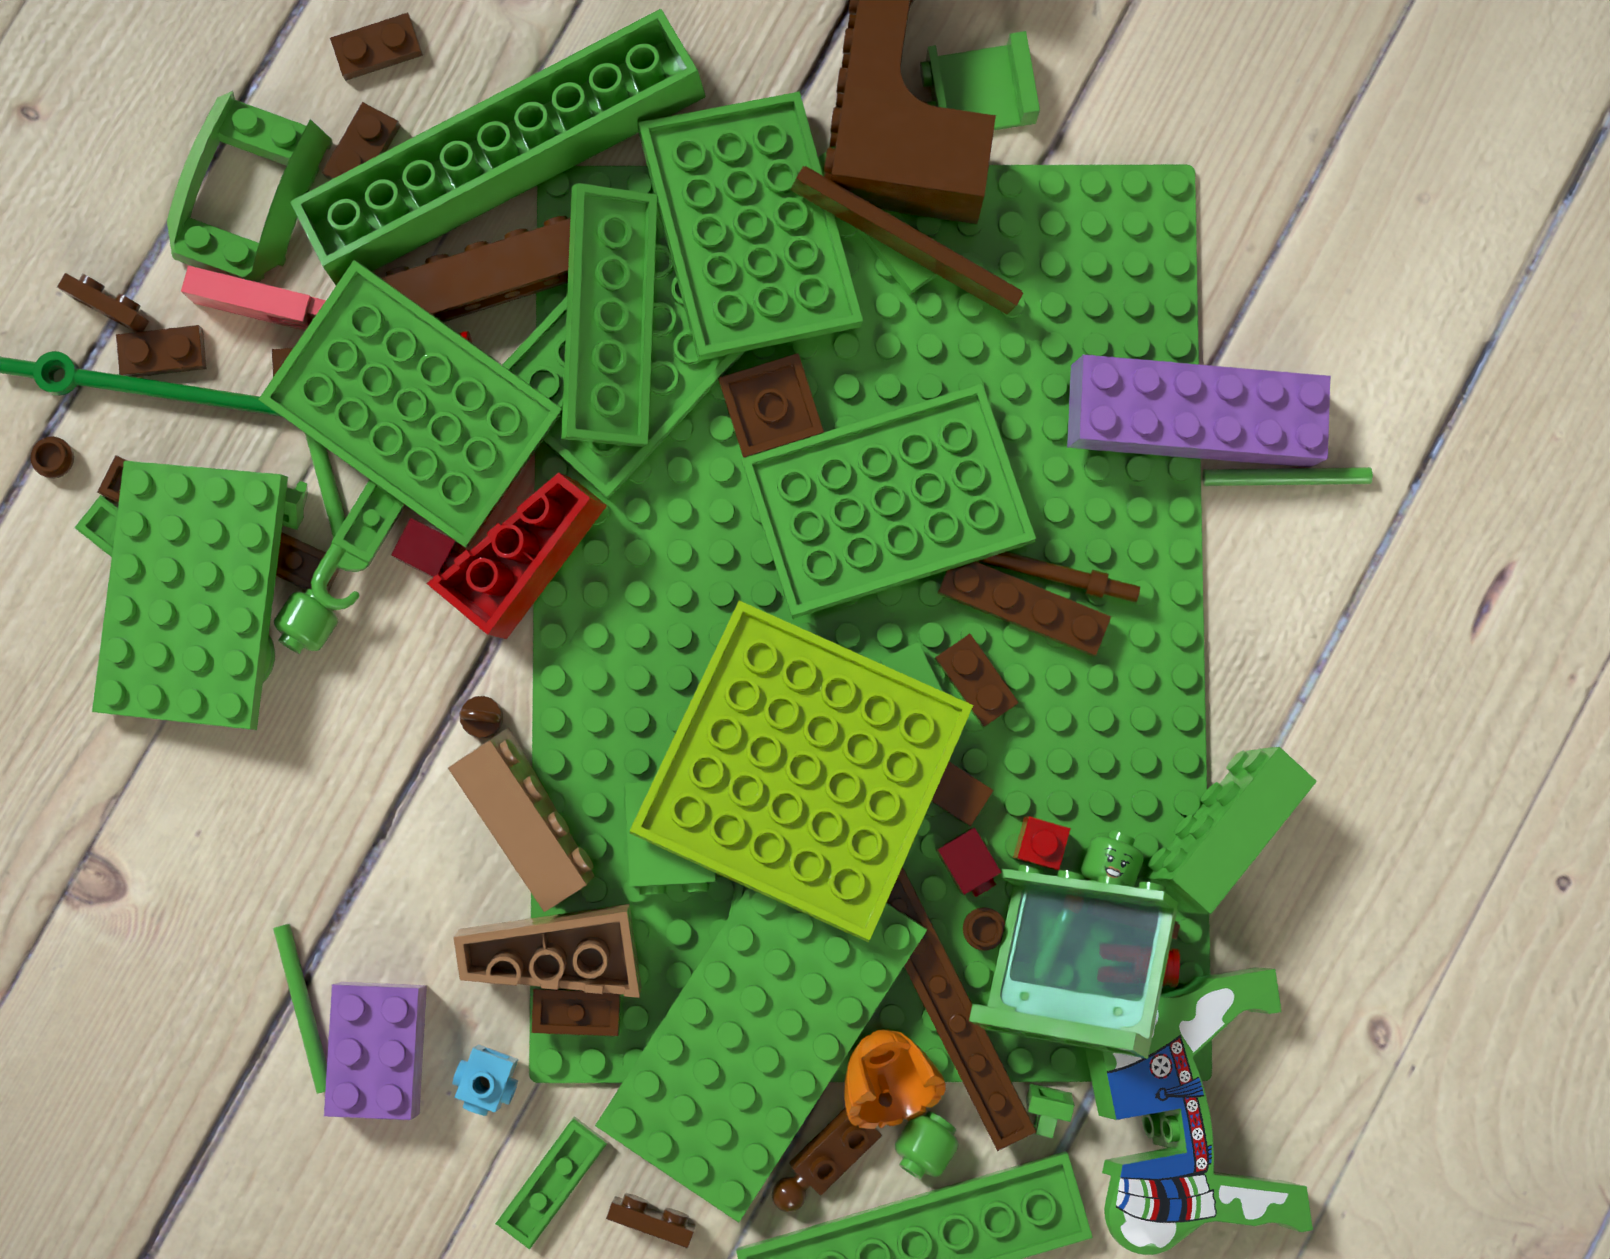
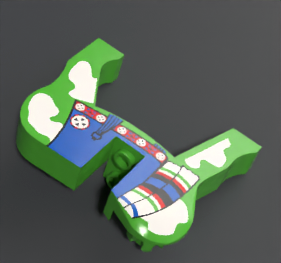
(1174, 1190)

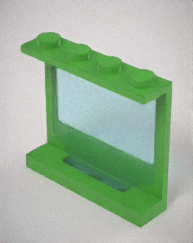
(1080, 961)

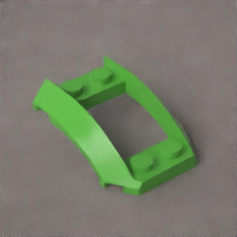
(267, 136)

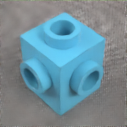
(497, 1069)

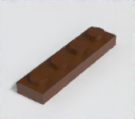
(1026, 606)

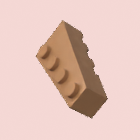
(523, 819)

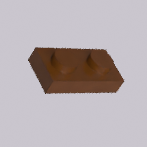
(376, 46)
(364, 139)
(90, 294)
(161, 351)
(976, 680)
(575, 1012)
(635, 1214)

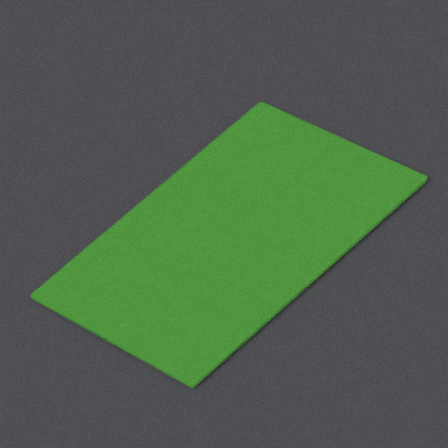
(1093, 738)

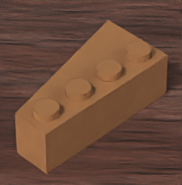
(564, 951)

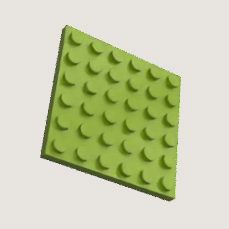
(802, 770)

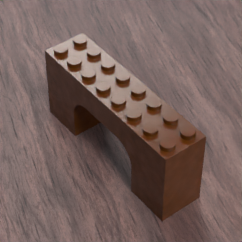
(889, 141)

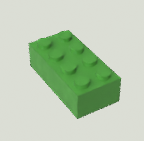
(1229, 828)

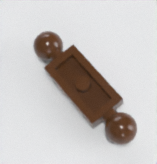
(825, 1159)

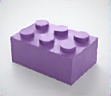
(375, 1050)

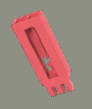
(250, 298)

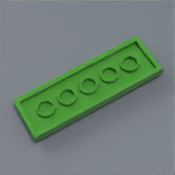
(609, 316)

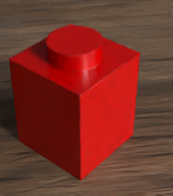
(1041, 843)

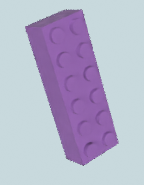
(1198, 411)

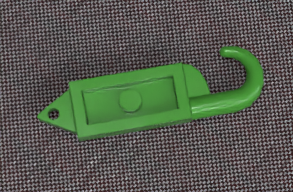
(357, 541)

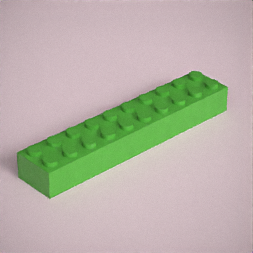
(500, 147)

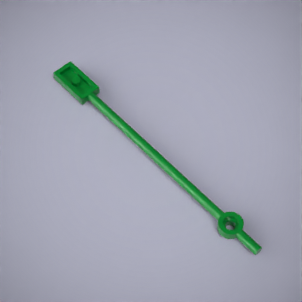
(46, 366)

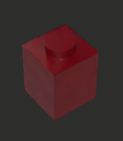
(426, 549)
(969, 863)

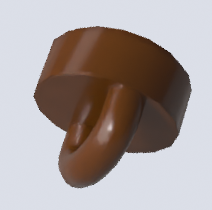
(481, 717)

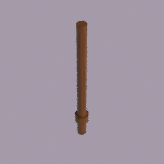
(1094, 583)

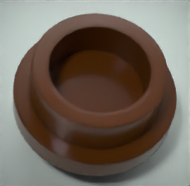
(52, 457)
(983, 928)

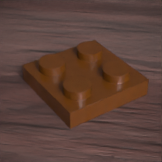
(770, 405)

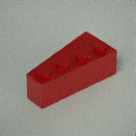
(520, 557)

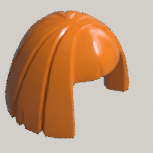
(895, 1066)

